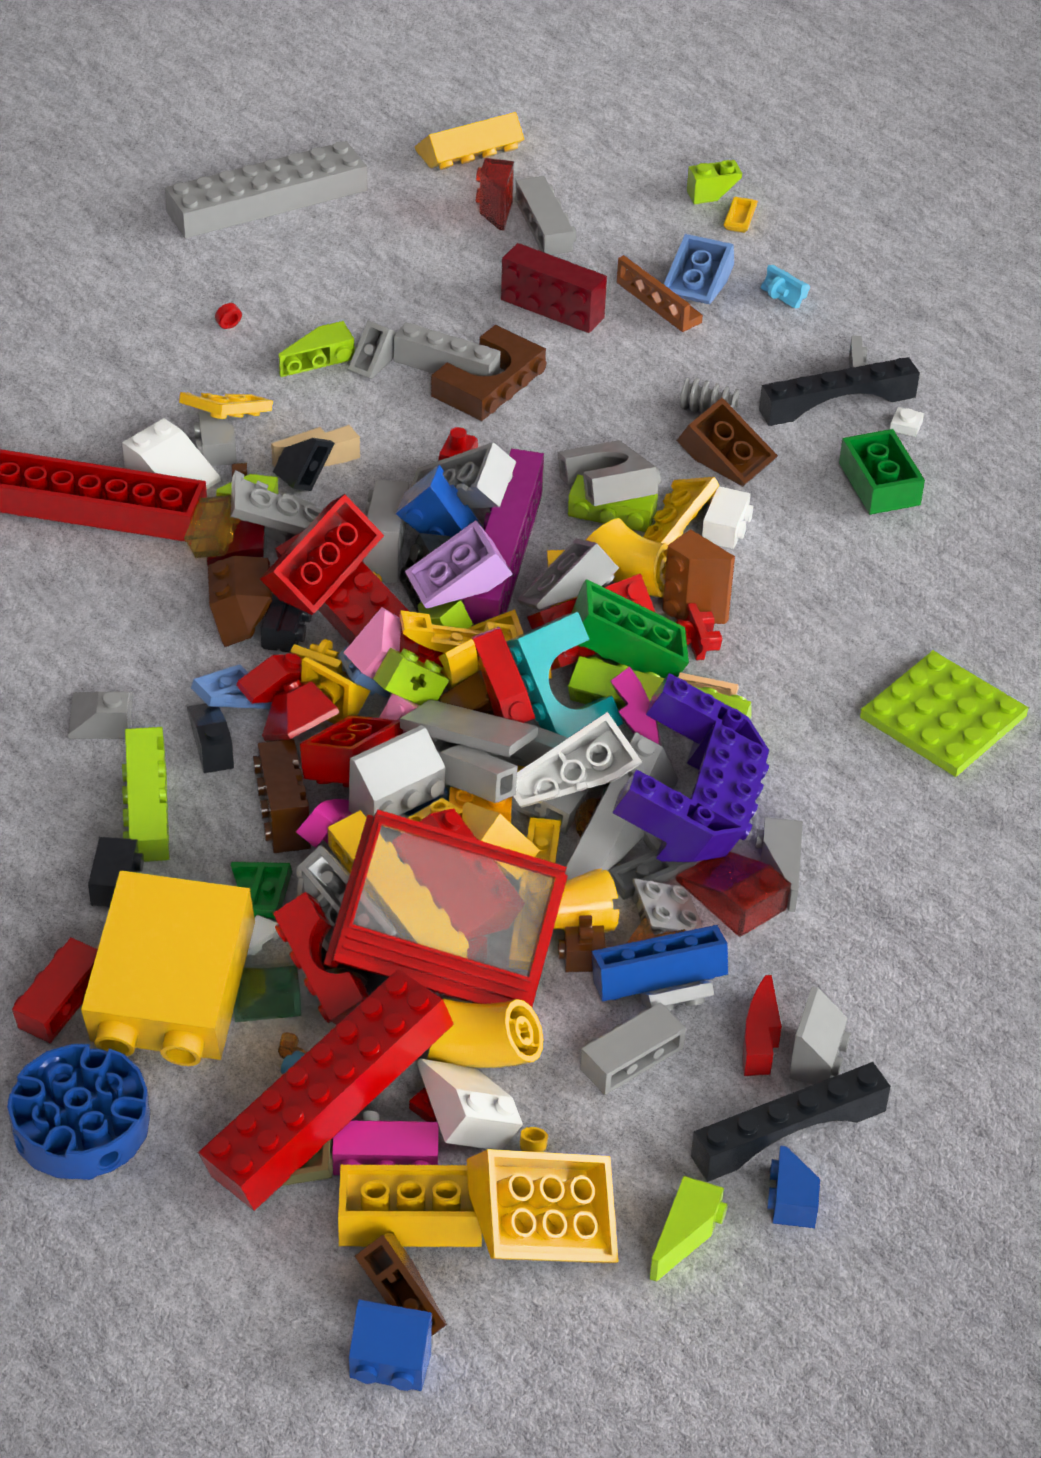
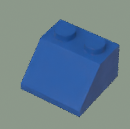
(390, 1345)

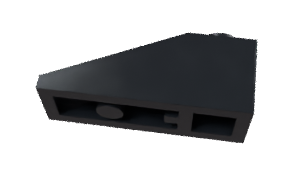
(211, 737)

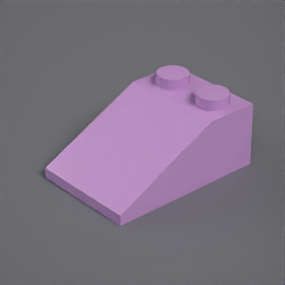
(459, 568)

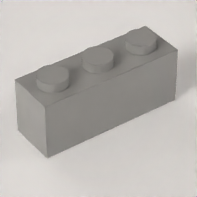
(632, 1048)

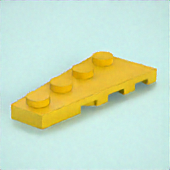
(680, 508)

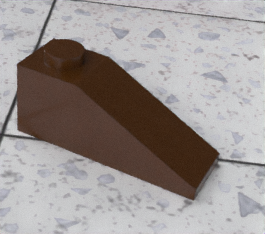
(398, 1278)

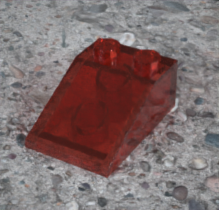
(737, 890)

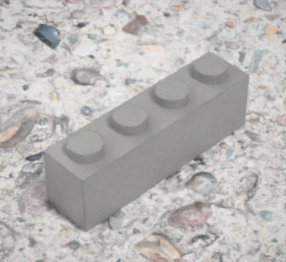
(545, 215)
(432, 349)

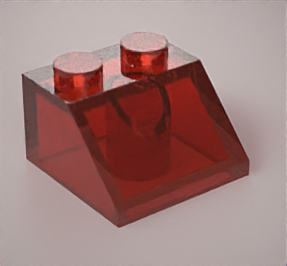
(495, 190)

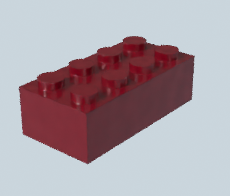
(553, 287)

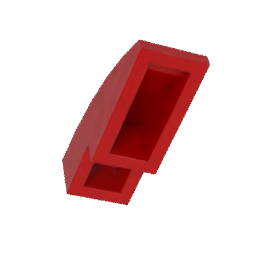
(761, 1030)

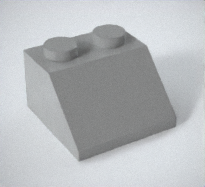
(819, 1040)

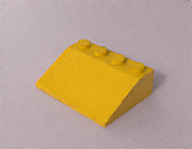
(544, 1205)

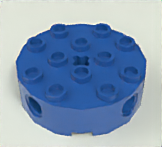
(79, 1111)

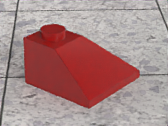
(297, 710)

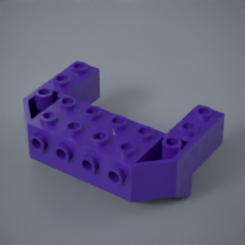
(728, 782)

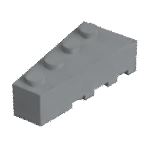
(381, 511)

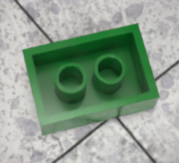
(881, 471)

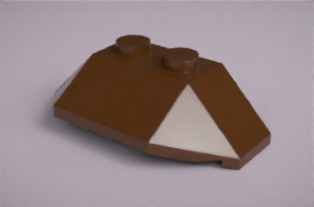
(238, 596)

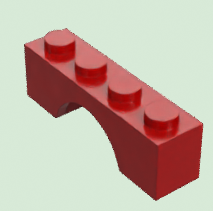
(304, 928)

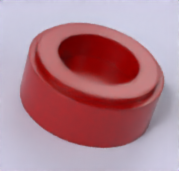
(228, 316)

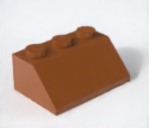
(698, 574)

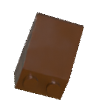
(726, 444)

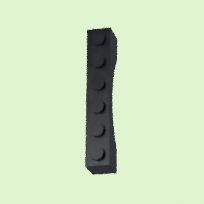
(789, 399)
(735, 1140)

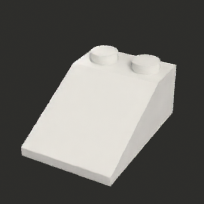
(167, 451)
(469, 1105)

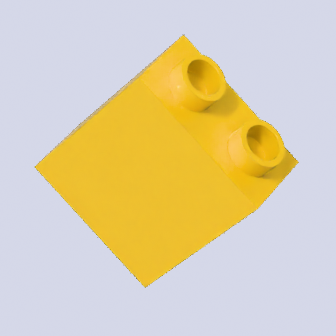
(168, 967)

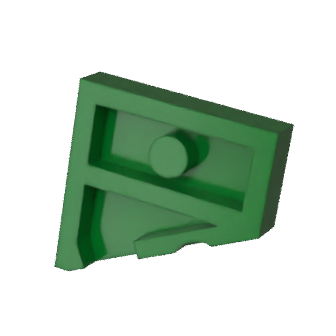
(266, 882)

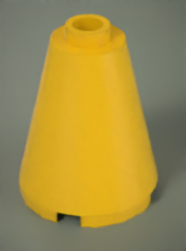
(589, 895)

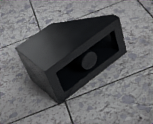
(303, 462)

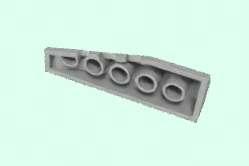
(608, 836)

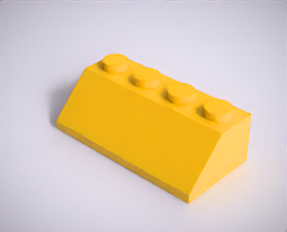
(470, 141)
(411, 1201)

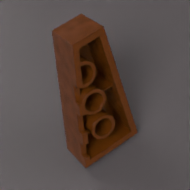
(283, 794)

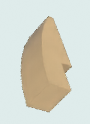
(344, 450)

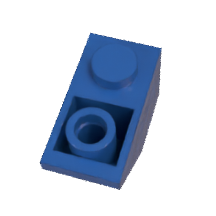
(796, 1191)

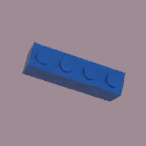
(660, 962)

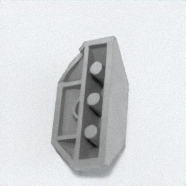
(325, 881)

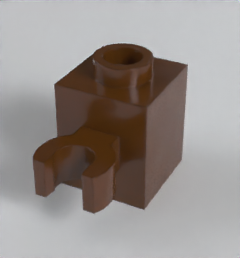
(579, 944)

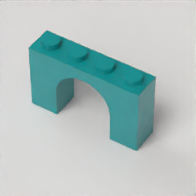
(533, 657)

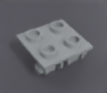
(665, 906)

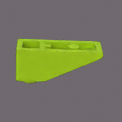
(689, 1224)

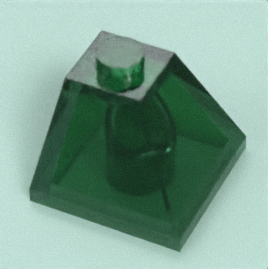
(268, 992)

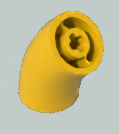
(633, 555)
(489, 1035)

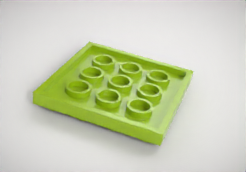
(944, 713)

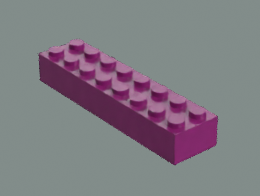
(510, 531)

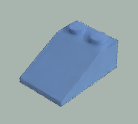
(700, 268)

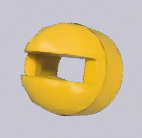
(533, 1139)

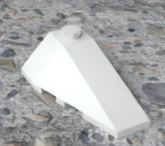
(581, 762)

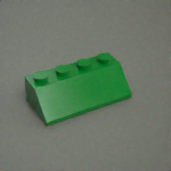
(630, 632)

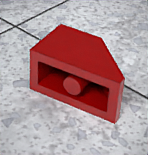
(269, 677)

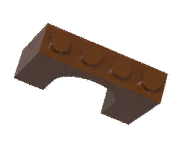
(484, 394)

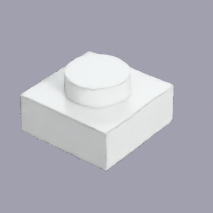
(907, 421)

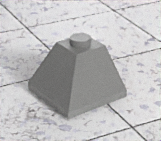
(100, 715)

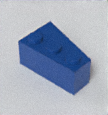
(434, 507)

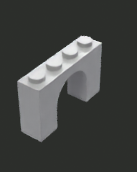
(609, 472)
(492, 774)

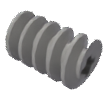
(703, 398)

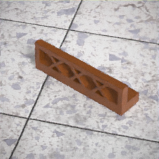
(656, 295)

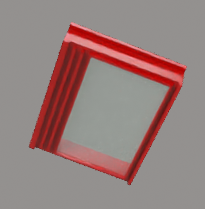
(447, 911)

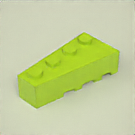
(146, 792)

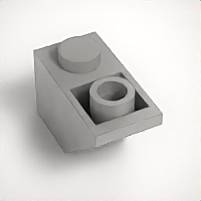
(216, 440)

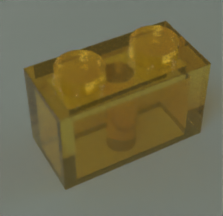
(211, 527)

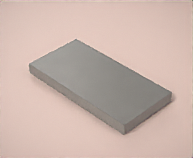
(470, 727)

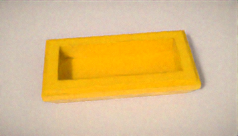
(740, 214)

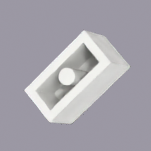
(727, 517)

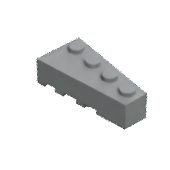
(477, 474)

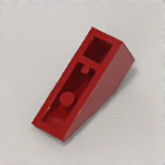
(502, 677)

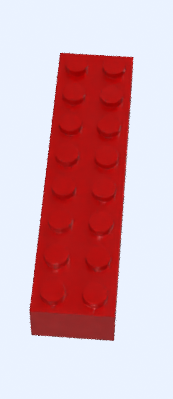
(98, 495)
(357, 603)
(326, 1089)

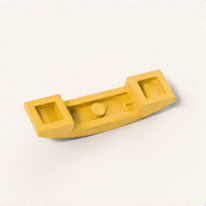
(443, 638)

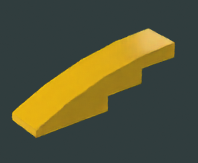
(459, 663)

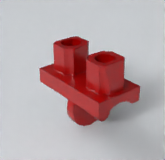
(700, 631)

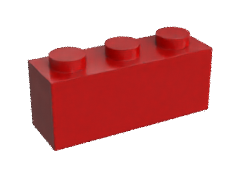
(56, 991)

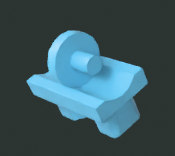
(784, 286)

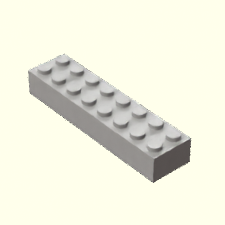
(265, 189)

